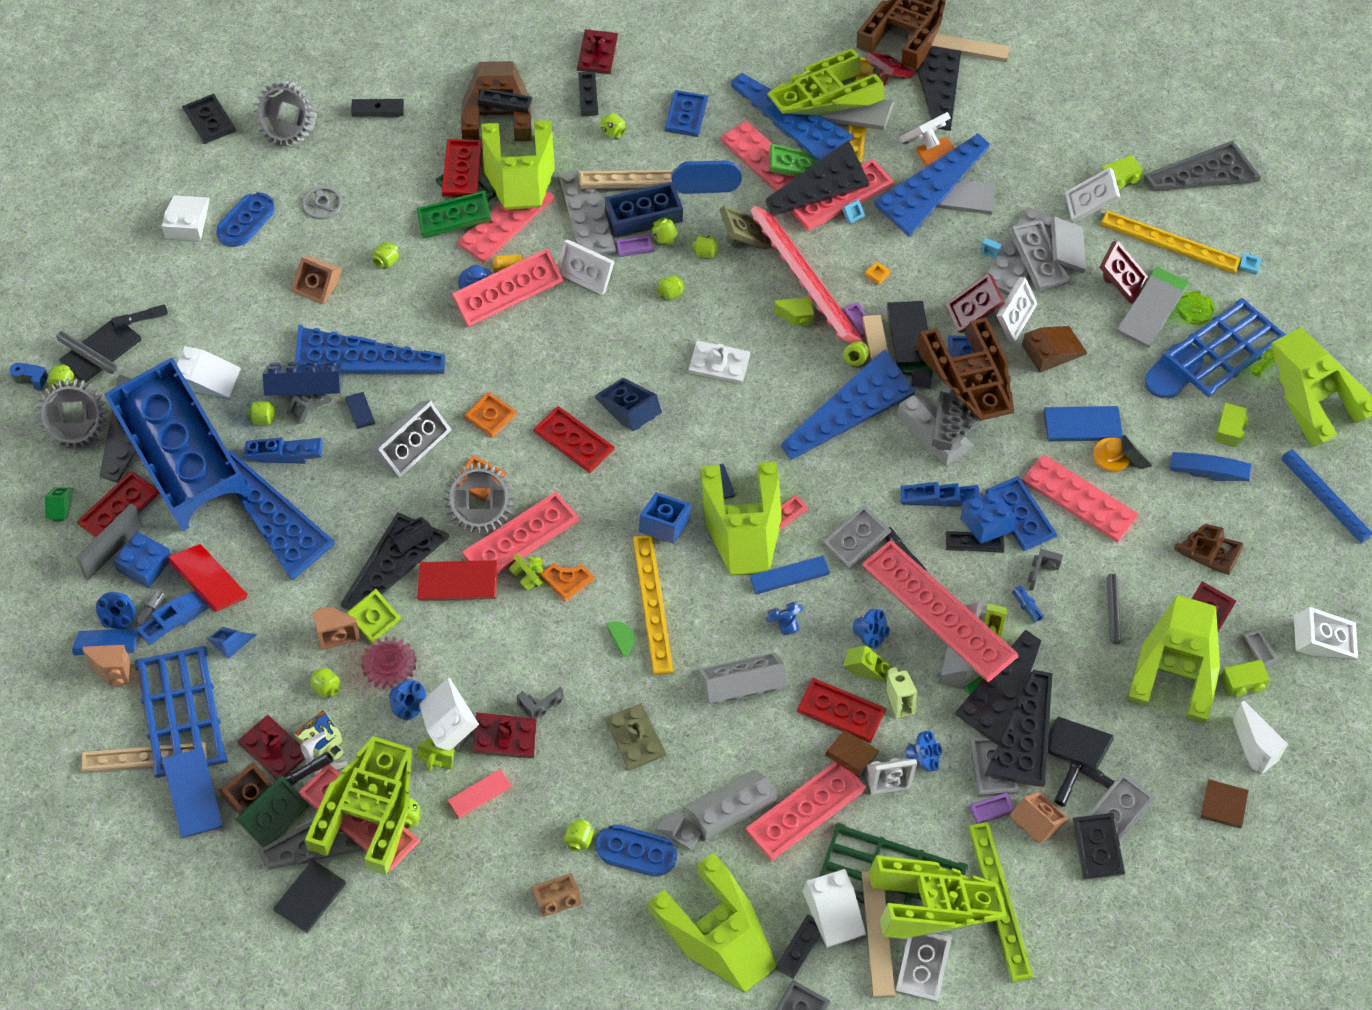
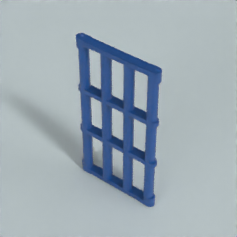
(1221, 361)
(187, 692)

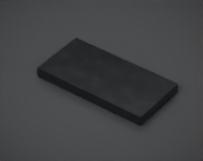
(906, 323)
(105, 341)

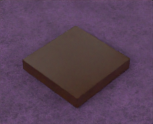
(851, 753)
(1224, 803)

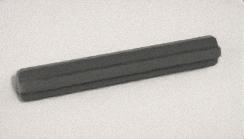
(86, 352)
(1113, 609)

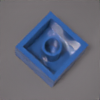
(664, 517)
(988, 517)
(142, 559)

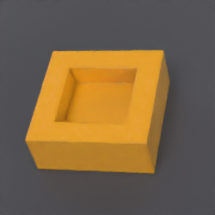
(877, 273)

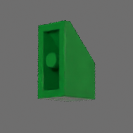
(58, 503)

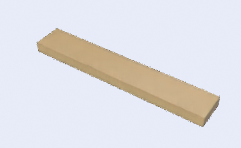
(971, 47)
(623, 179)
(127, 758)
(878, 946)

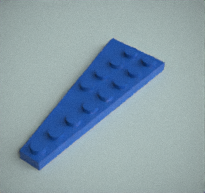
(917, 196)
(364, 355)
(863, 397)
(287, 531)

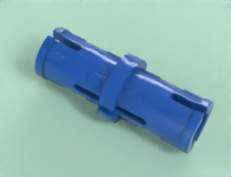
(1027, 604)

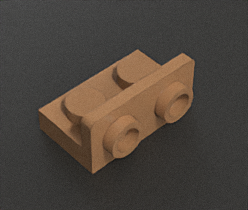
(557, 895)

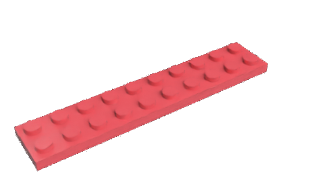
(806, 275)
(940, 611)

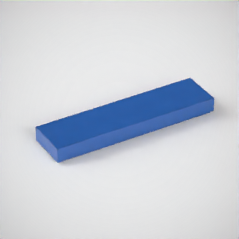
(789, 575)

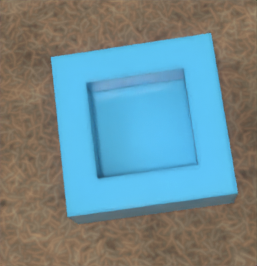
(853, 211)
(990, 248)
(1250, 263)

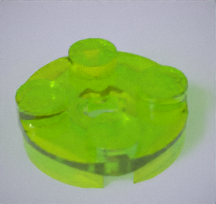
(1193, 316)
(1265, 363)

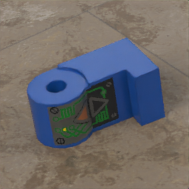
(29, 374)

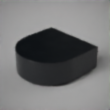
(921, 377)

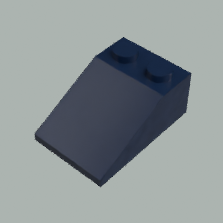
(629, 403)

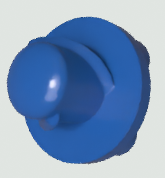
(472, 275)
(115, 610)
(786, 617)
(872, 628)
(406, 699)
(925, 751)

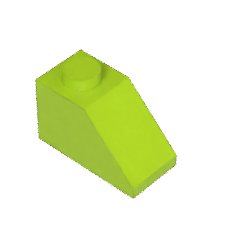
(795, 311)
(995, 618)

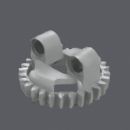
(274, 108)
(53, 413)
(460, 498)

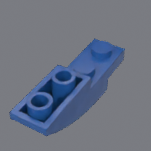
(280, 451)
(172, 614)

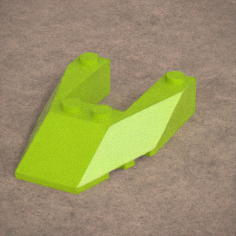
(820, 87)
(519, 179)
(1311, 376)
(743, 532)
(1184, 646)
(372, 789)
(947, 896)
(724, 940)

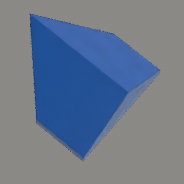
(229, 640)

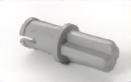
(150, 607)

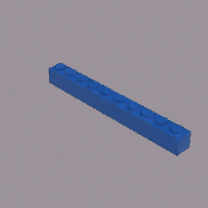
(1326, 496)

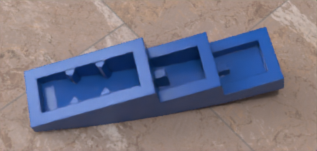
(1211, 466)
(938, 495)

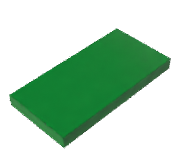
(454, 214)

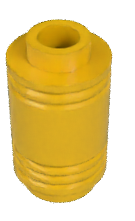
(504, 261)

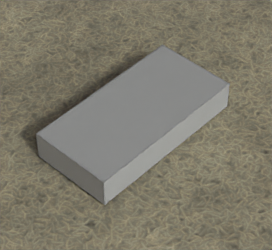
(1260, 648)

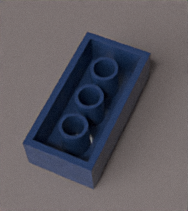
(640, 208)
(302, 379)

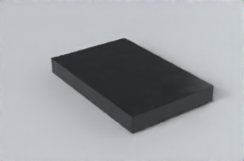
(209, 118)
(1078, 743)
(1098, 846)
(309, 896)

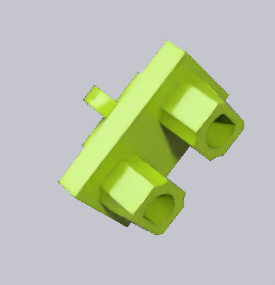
(531, 578)
(434, 756)

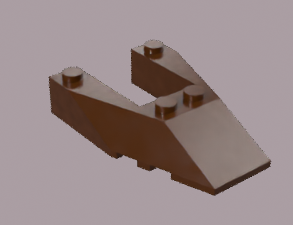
(918, 16)
(500, 77)
(977, 378)

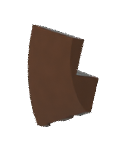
(1204, 548)

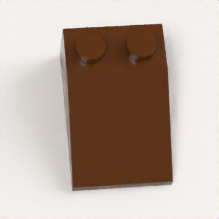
(1052, 346)
(244, 787)

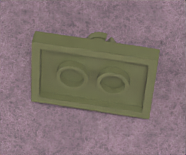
(743, 228)
(635, 736)

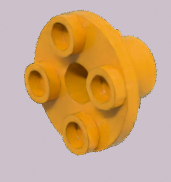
(1109, 455)

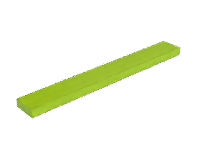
(1007, 928)

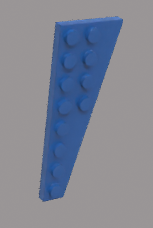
(809, 131)

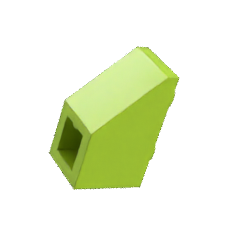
(866, 663)

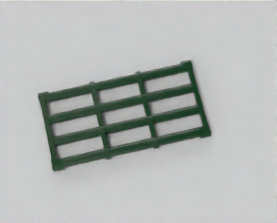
(880, 842)

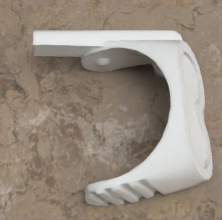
(307, 750)

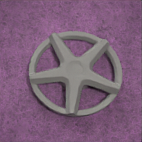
(322, 202)

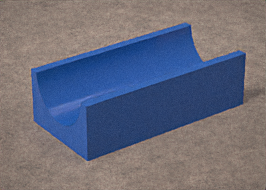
(175, 440)

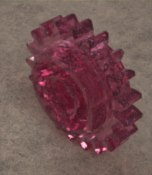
(374, 662)

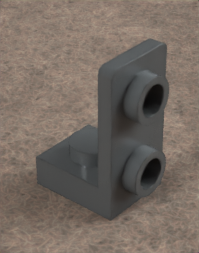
(301, 405)
(1046, 558)
(538, 710)

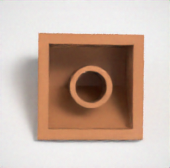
(315, 278)
(334, 628)
(109, 663)
(1038, 817)

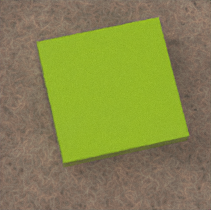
(374, 616)

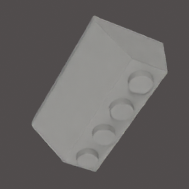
(920, 417)
(410, 438)
(955, 669)
(743, 677)
(732, 804)

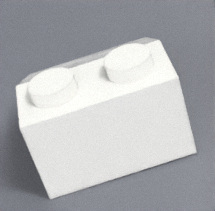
(185, 218)
(208, 372)
(1324, 634)
(447, 716)
(1259, 741)
(890, 775)
(834, 907)
(924, 965)

